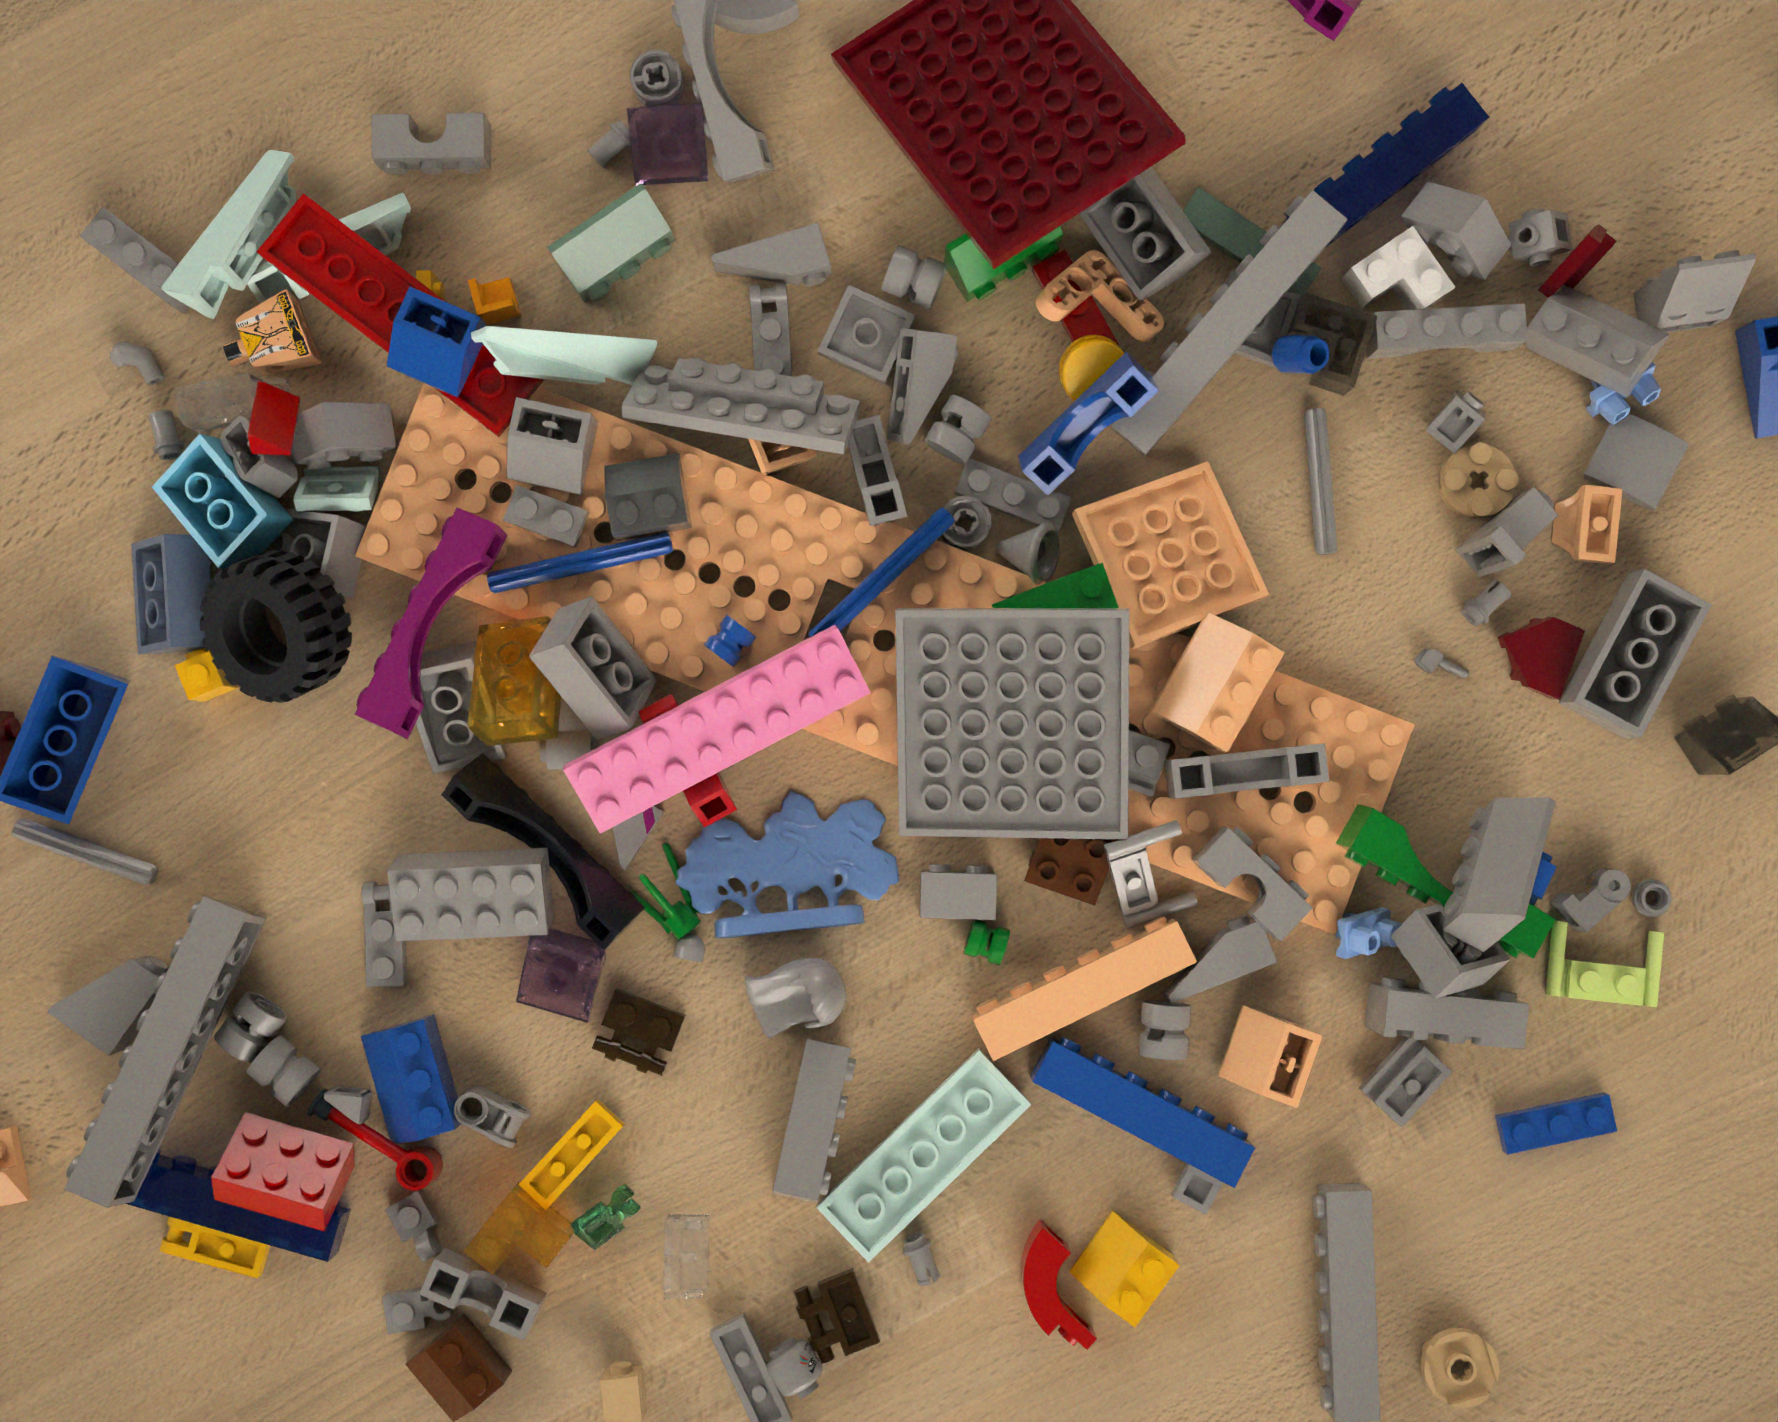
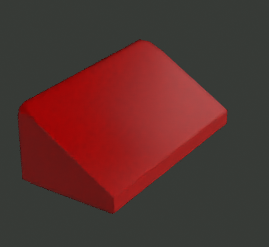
(273, 420)

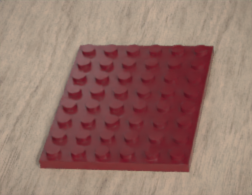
(1007, 112)

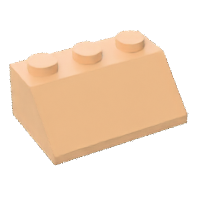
(1217, 682)

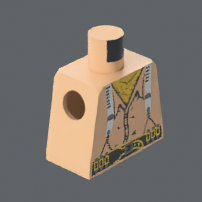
(274, 337)

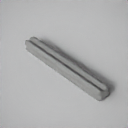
(1320, 481)
(84, 851)

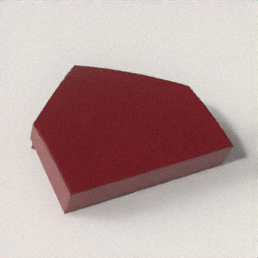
(1579, 261)
(1543, 654)

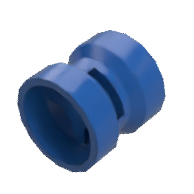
(730, 641)

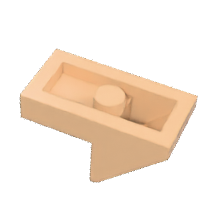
(13, 1176)

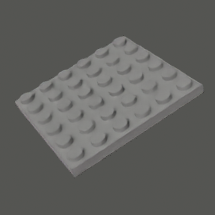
(1013, 722)

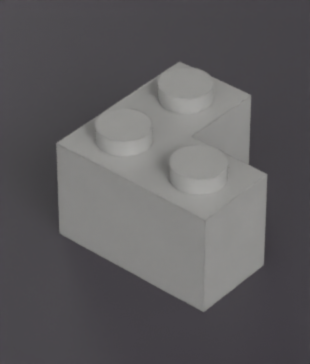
(1460, 226)
(342, 430)
(1442, 960)

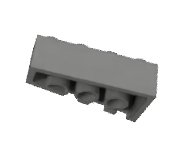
(1450, 1018)
(812, 1121)

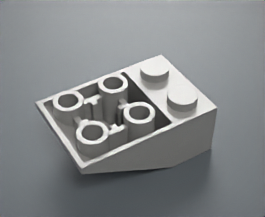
(1694, 292)

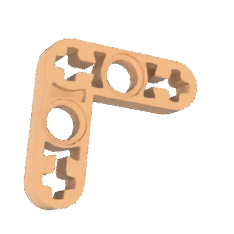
(1090, 275)

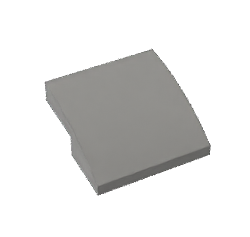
(1636, 459)

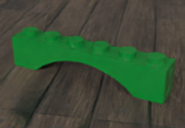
(1385, 845)

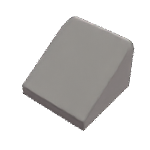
(351, 1101)

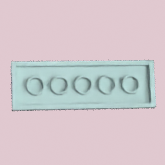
(923, 1155)

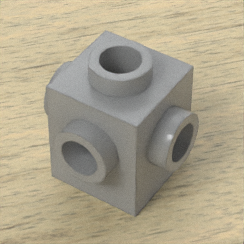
(1539, 236)

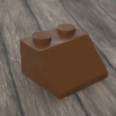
(459, 1368)

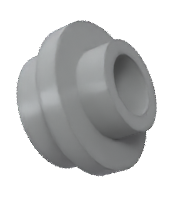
(1662, 897)

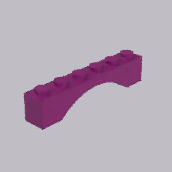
(395, 693)

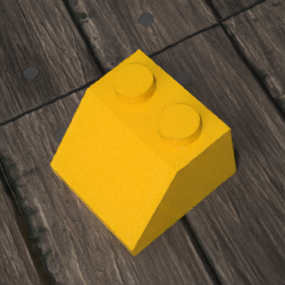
(1124, 1268)

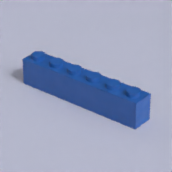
(1141, 1111)

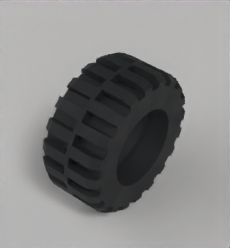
(244, 641)

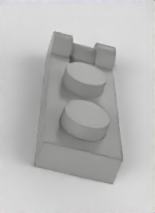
(771, 329)
(383, 954)

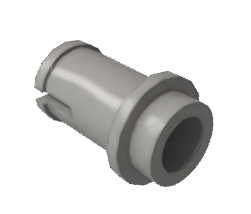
(611, 144)
(165, 435)
(1478, 609)
(921, 1258)

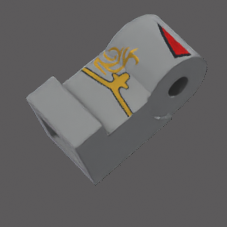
(1594, 901)

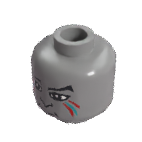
(794, 1368)

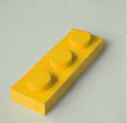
(571, 1154)

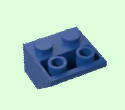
(434, 342)

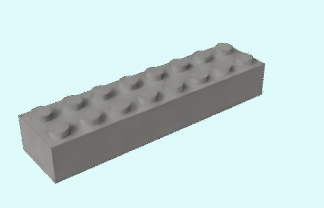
(164, 1053)

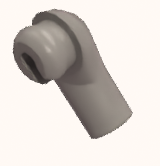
(127, 354)

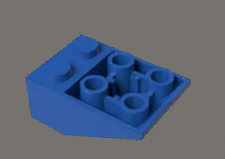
(1759, 364)

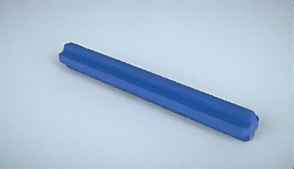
(579, 562)
(886, 572)

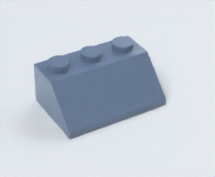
(168, 593)

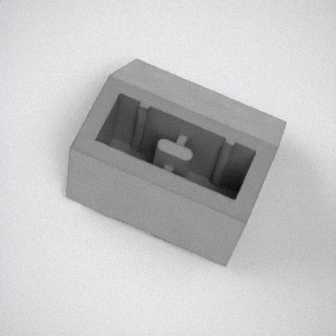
(549, 445)

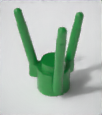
(677, 917)

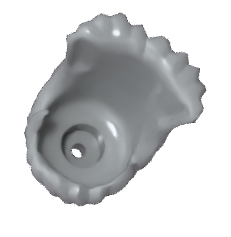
(797, 994)

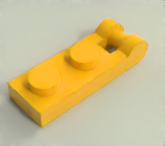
(215, 1248)

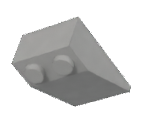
(326, 541)
(444, 718)

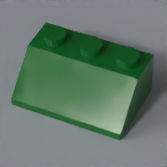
(975, 275)

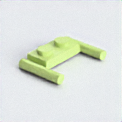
(1604, 980)

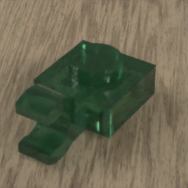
(605, 1221)

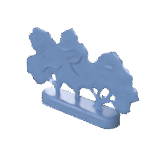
(794, 855)

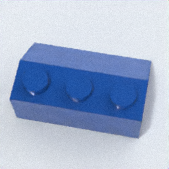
(412, 1079)

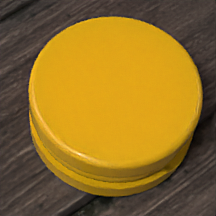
(1085, 362)

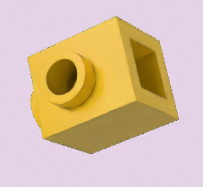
(201, 677)

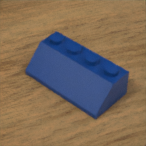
(61, 738)

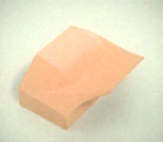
(1589, 524)

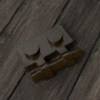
(643, 1021)
(848, 1313)

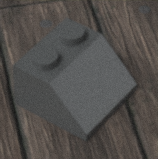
(646, 497)

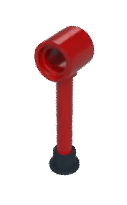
(403, 1158)

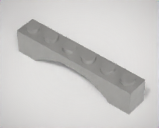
(738, 144)

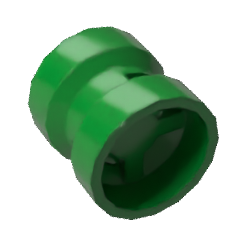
(978, 940)

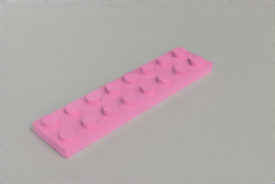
(716, 729)

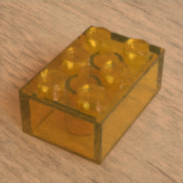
(508, 692)

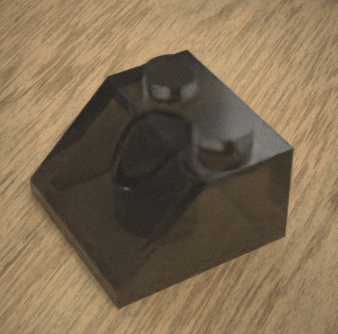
(1729, 736)

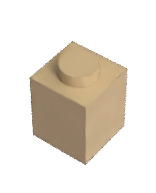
(623, 1393)

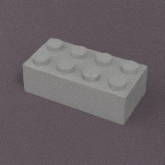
(1635, 654)
(471, 894)

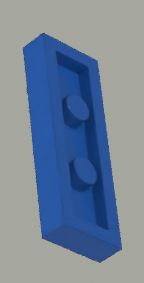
(1556, 1123)

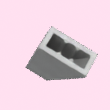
(112, 1004)

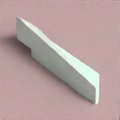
(376, 224)
(228, 246)
(566, 354)

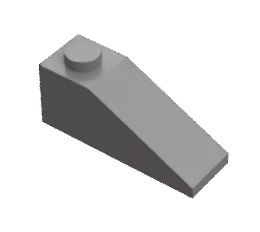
(783, 258)
(921, 373)
(1227, 956)

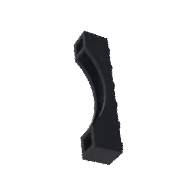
(491, 798)

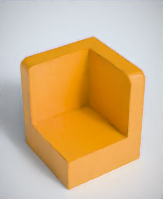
(494, 300)

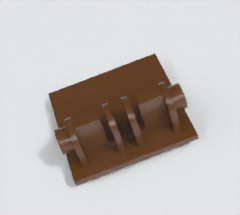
(1070, 867)

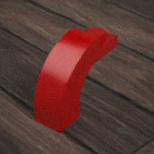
(707, 798)

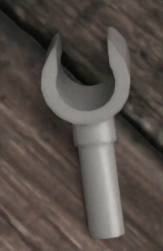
(1431, 658)

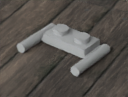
(1134, 879)

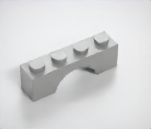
(1473, 327)
(1246, 771)

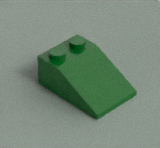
(1077, 590)

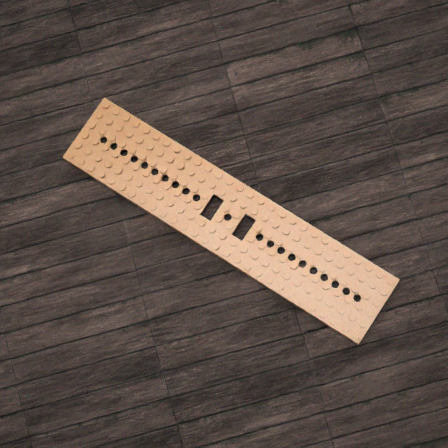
(800, 542)

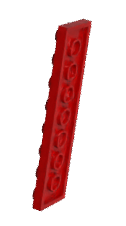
(367, 294)

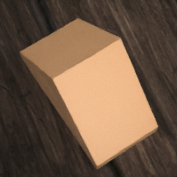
(777, 457)

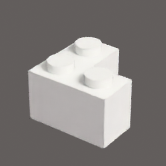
(1404, 267)

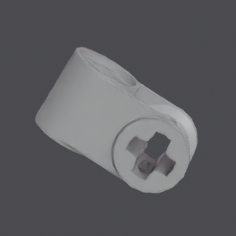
(494, 1115)

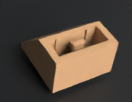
(1270, 1056)

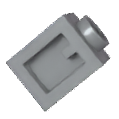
(1457, 420)

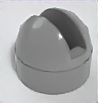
(690, 948)

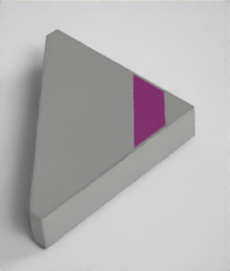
(633, 833)

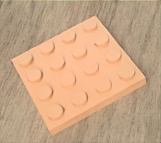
(1171, 553)

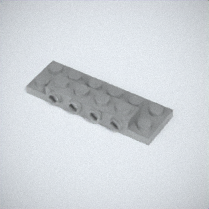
(743, 404)

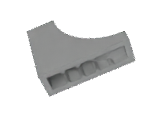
(1506, 535)

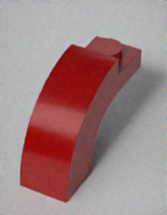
(1040, 1266)

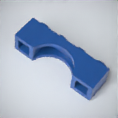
(1111, 397)

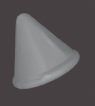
(1033, 552)

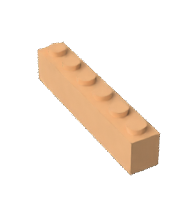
(1083, 987)

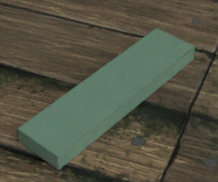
(1234, 233)

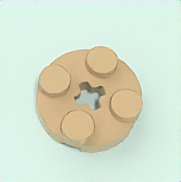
(1499, 481)
(1478, 1377)

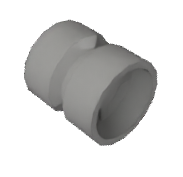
(914, 277)
(957, 430)
(1165, 1030)
(248, 1031)
(283, 1070)

